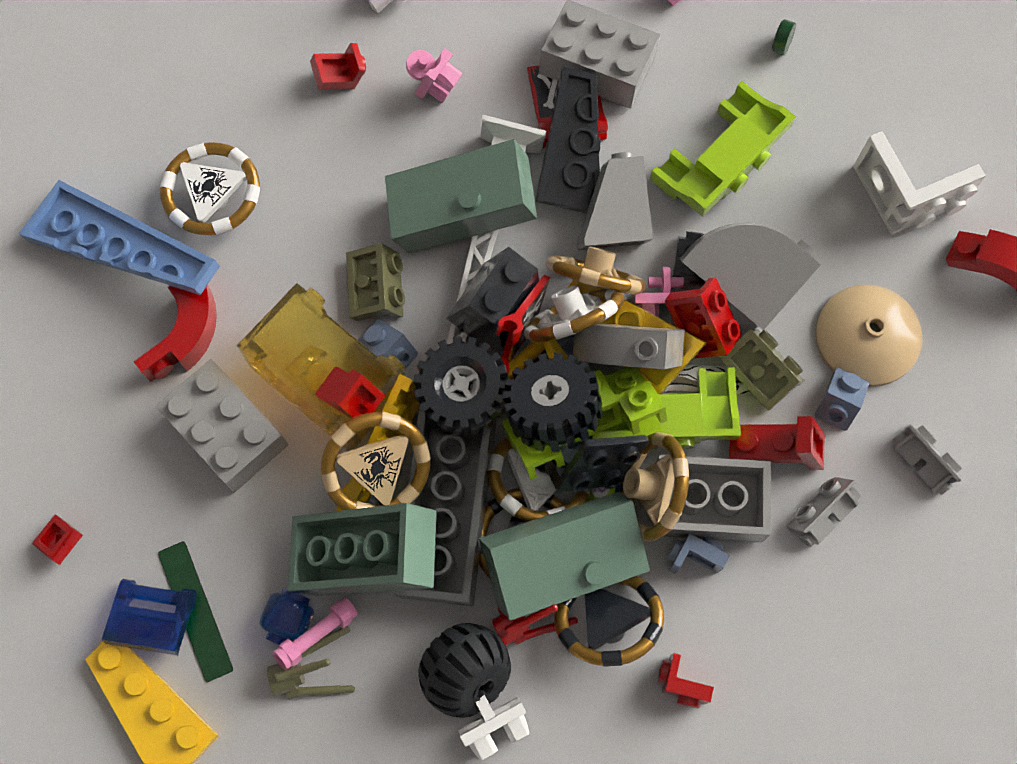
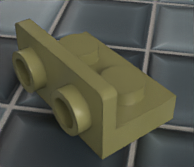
(374, 282)
(763, 367)

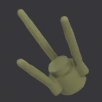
(289, 680)

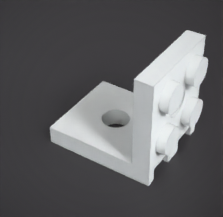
(896, 196)

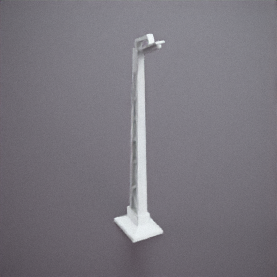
(495, 131)

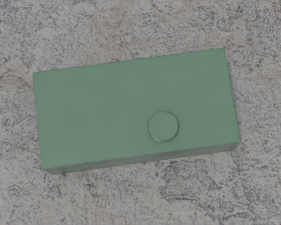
(460, 196)
(363, 550)
(564, 555)

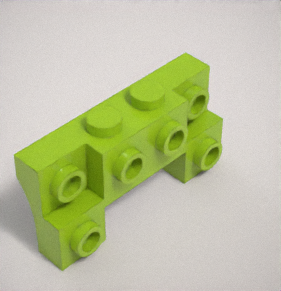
(731, 157)
(621, 394)
(694, 416)

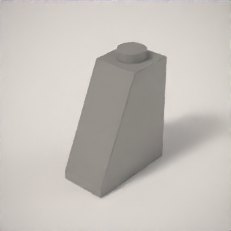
(618, 205)

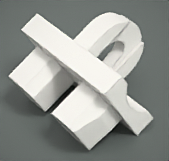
(478, 732)

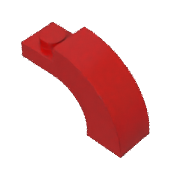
(987, 255)
(188, 337)

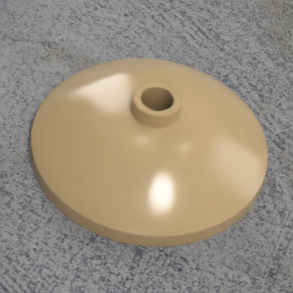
(850, 344)

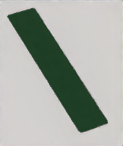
(201, 623)

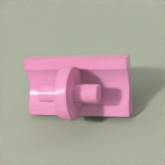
(436, 77)
(651, 301)

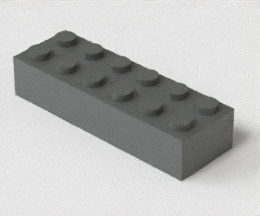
(459, 495)

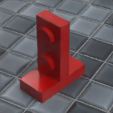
(781, 443)

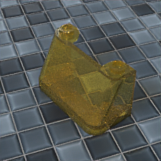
(288, 331)

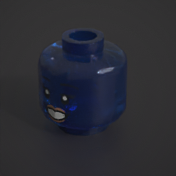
(286, 616)

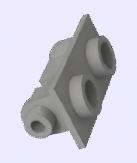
(938, 468)
(835, 498)

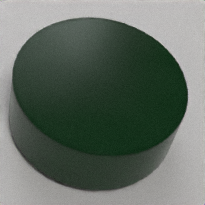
(783, 36)

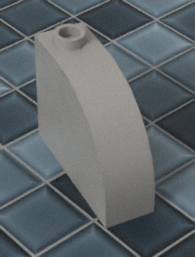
(753, 267)
(630, 346)

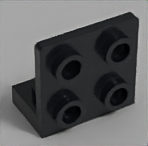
(596, 463)

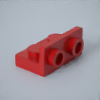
(705, 316)

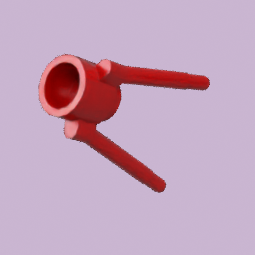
(518, 629)

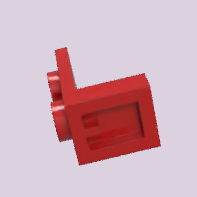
(349, 393)

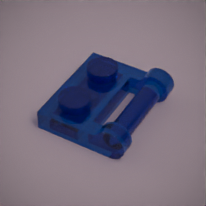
(146, 627)

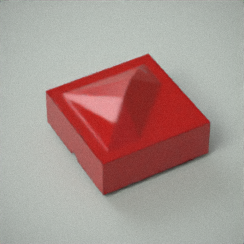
(57, 539)

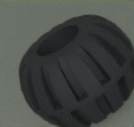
(463, 668)

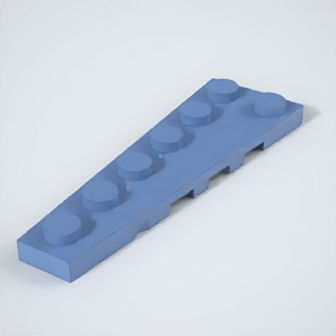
(99, 233)

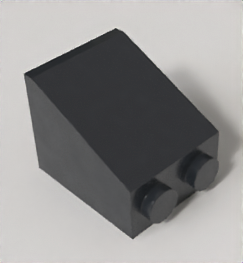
(492, 294)

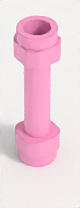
(290, 653)

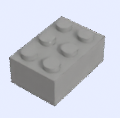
(603, 46)
(222, 425)
(726, 500)

